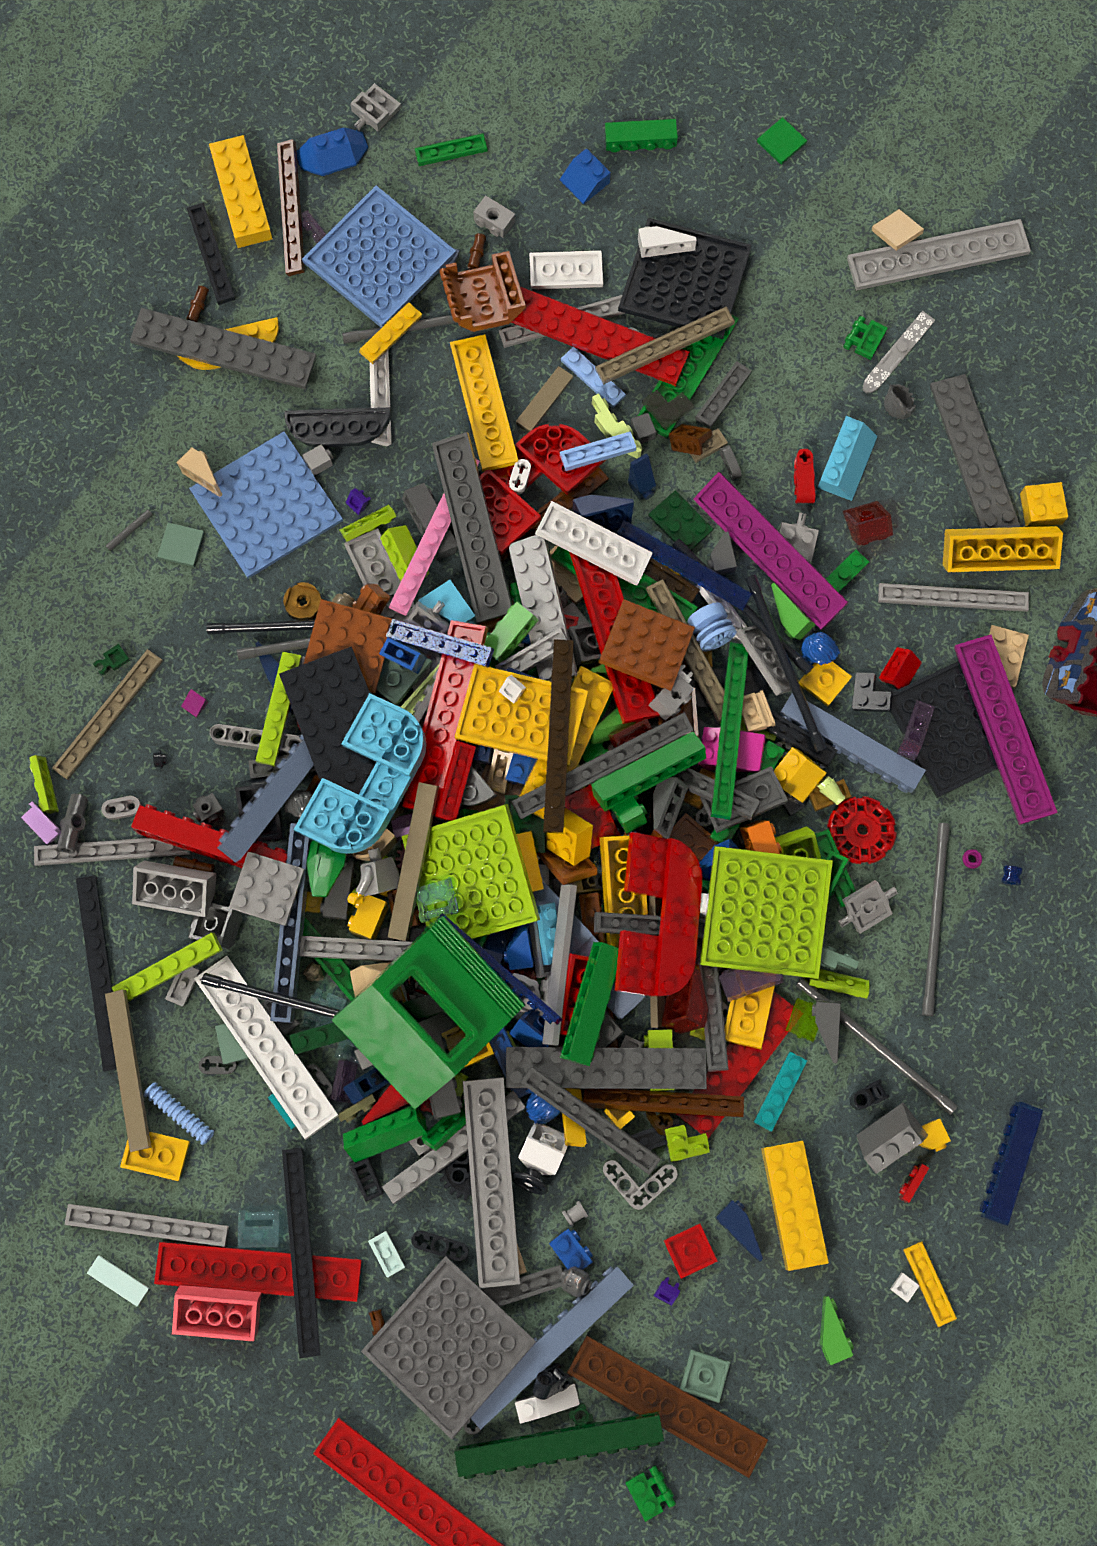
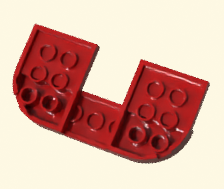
(541, 448)
(663, 962)

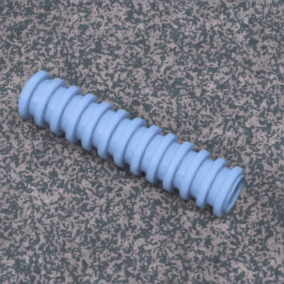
(178, 1113)

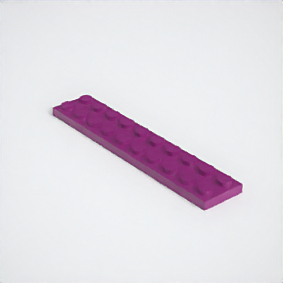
(771, 551)
(1005, 729)

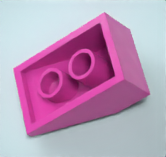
(749, 750)

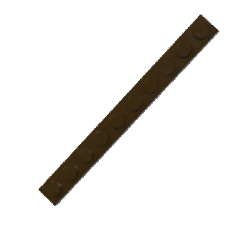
(558, 737)

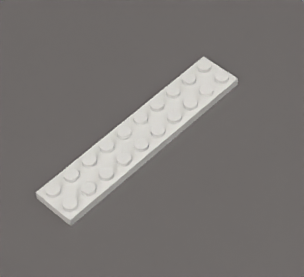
(269, 1052)

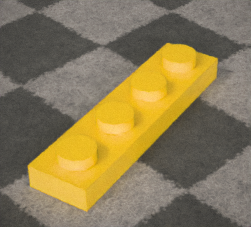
(390, 333)

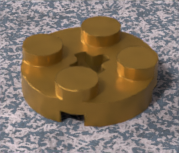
(297, 593)

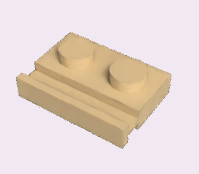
(756, 712)

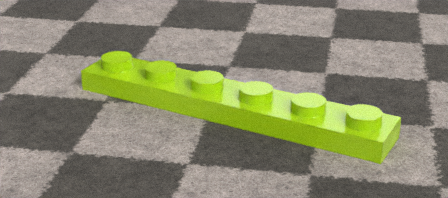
(276, 714)
(170, 966)

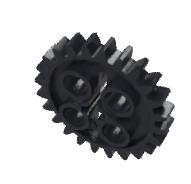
(462, 1187)

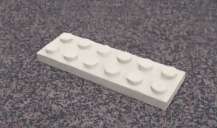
(594, 543)

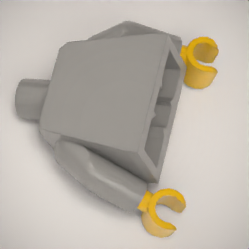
(376, 877)

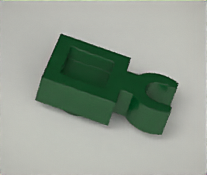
(113, 658)

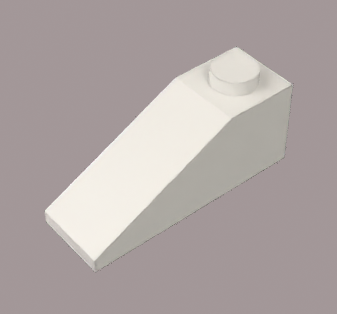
(661, 241)
(532, 1408)

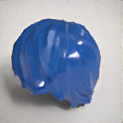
(819, 648)
(540, 1110)

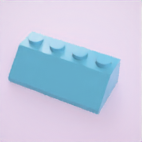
(848, 459)

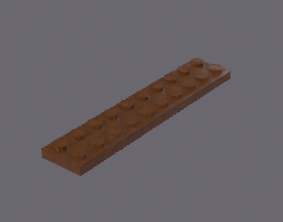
(678, 1410)

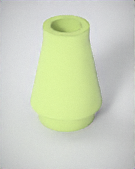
(831, 790)

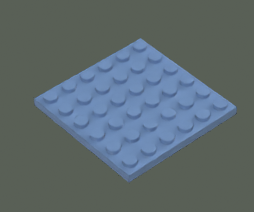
(379, 256)
(267, 505)

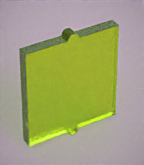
(802, 1022)

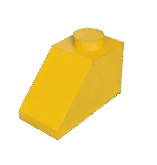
(936, 1137)

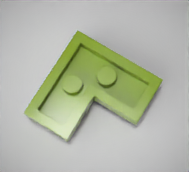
(682, 1147)

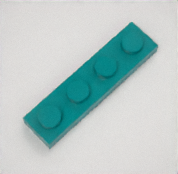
(780, 1091)

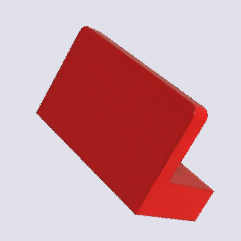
(900, 668)

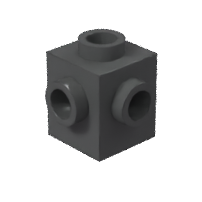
(212, 804)

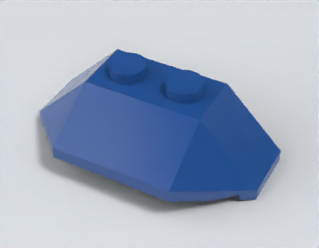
(332, 151)

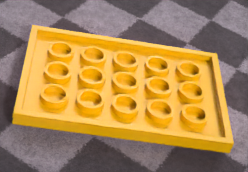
(517, 727)

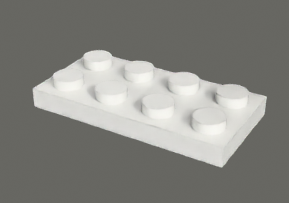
(566, 269)

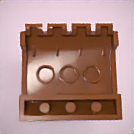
(483, 295)

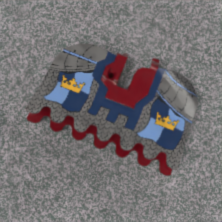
(1070, 671)

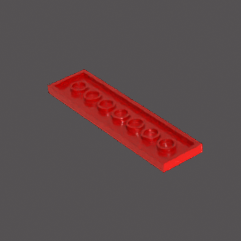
(743, 1065)

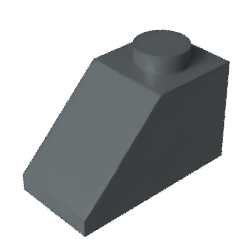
(722, 556)

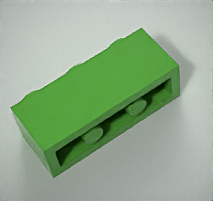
(510, 631)

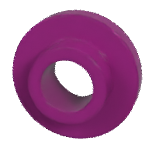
(978, 859)

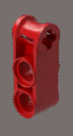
(804, 477)

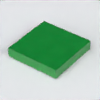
(781, 141)

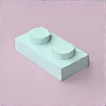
(386, 1254)

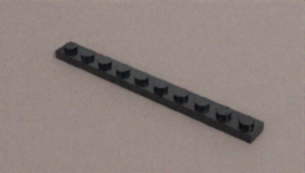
(97, 964)
(301, 1253)

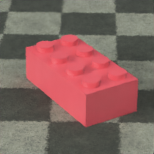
(216, 1313)

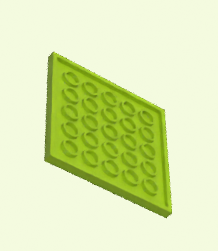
(485, 872)
(766, 912)

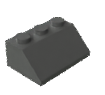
(890, 1137)

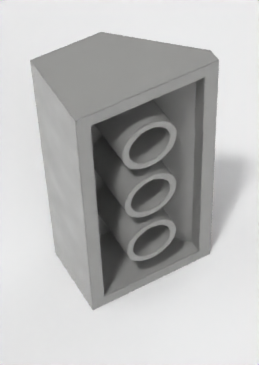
(173, 888)

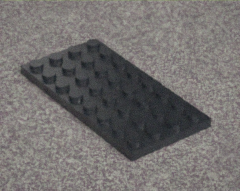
(325, 704)

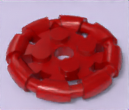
(870, 821)

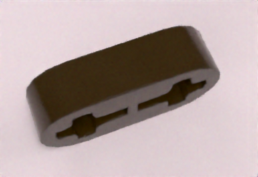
(656, 1120)

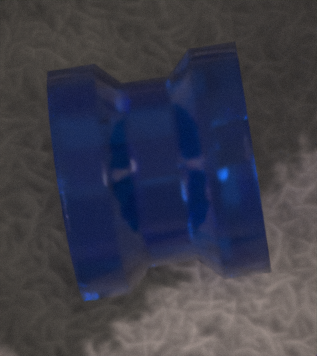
(1012, 875)

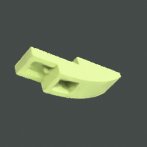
(609, 425)

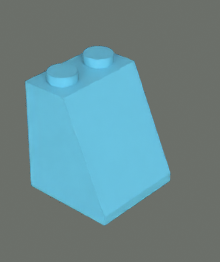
(455, 606)

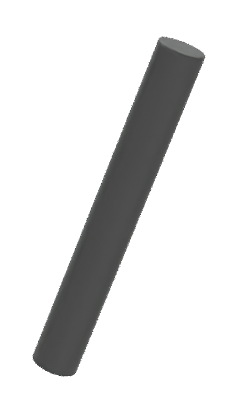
(128, 530)

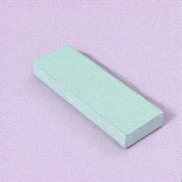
(118, 1280)

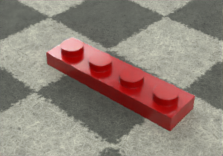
(455, 781)

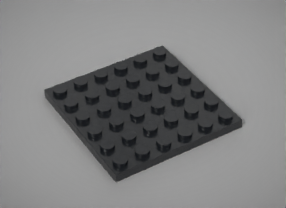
(685, 284)
(955, 741)

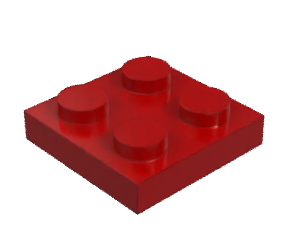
(690, 1250)

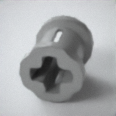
(574, 1214)

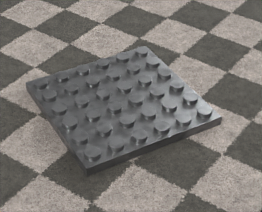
(448, 1347)

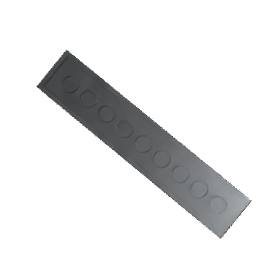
(223, 348)
(974, 453)
(472, 527)
(612, 1068)

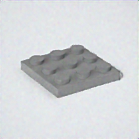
(267, 888)

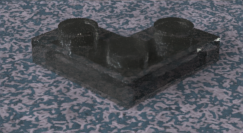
(666, 412)

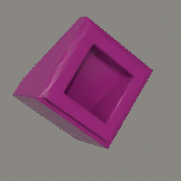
(194, 703)

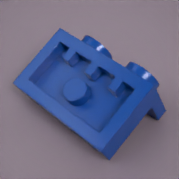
(570, 1251)

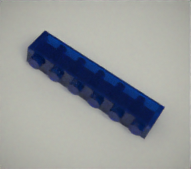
(1011, 1163)

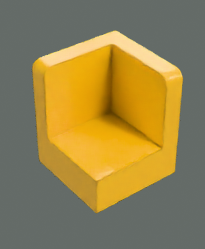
(619, 1117)

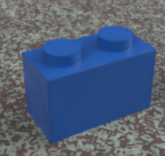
(402, 655)

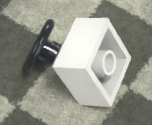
(541, 1156)

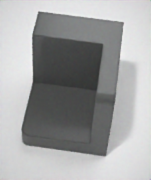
(643, 428)

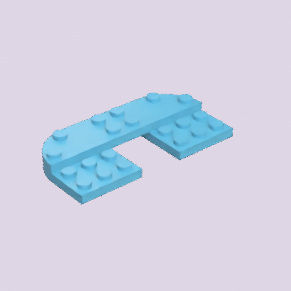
(356, 821)

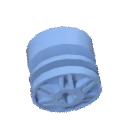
(712, 626)

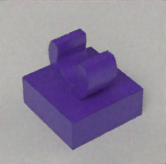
(357, 501)
(667, 1292)

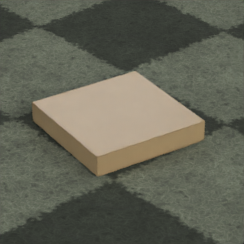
(897, 229)

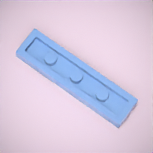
(586, 372)
(598, 451)

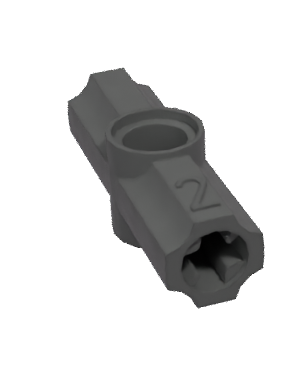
(70, 832)

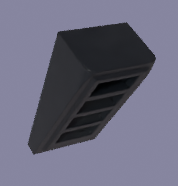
(372, 1175)

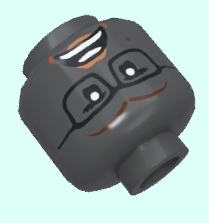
(575, 1281)

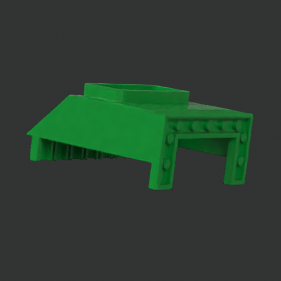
(458, 983)

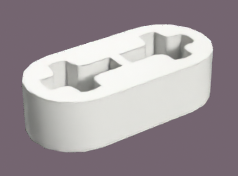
(524, 477)

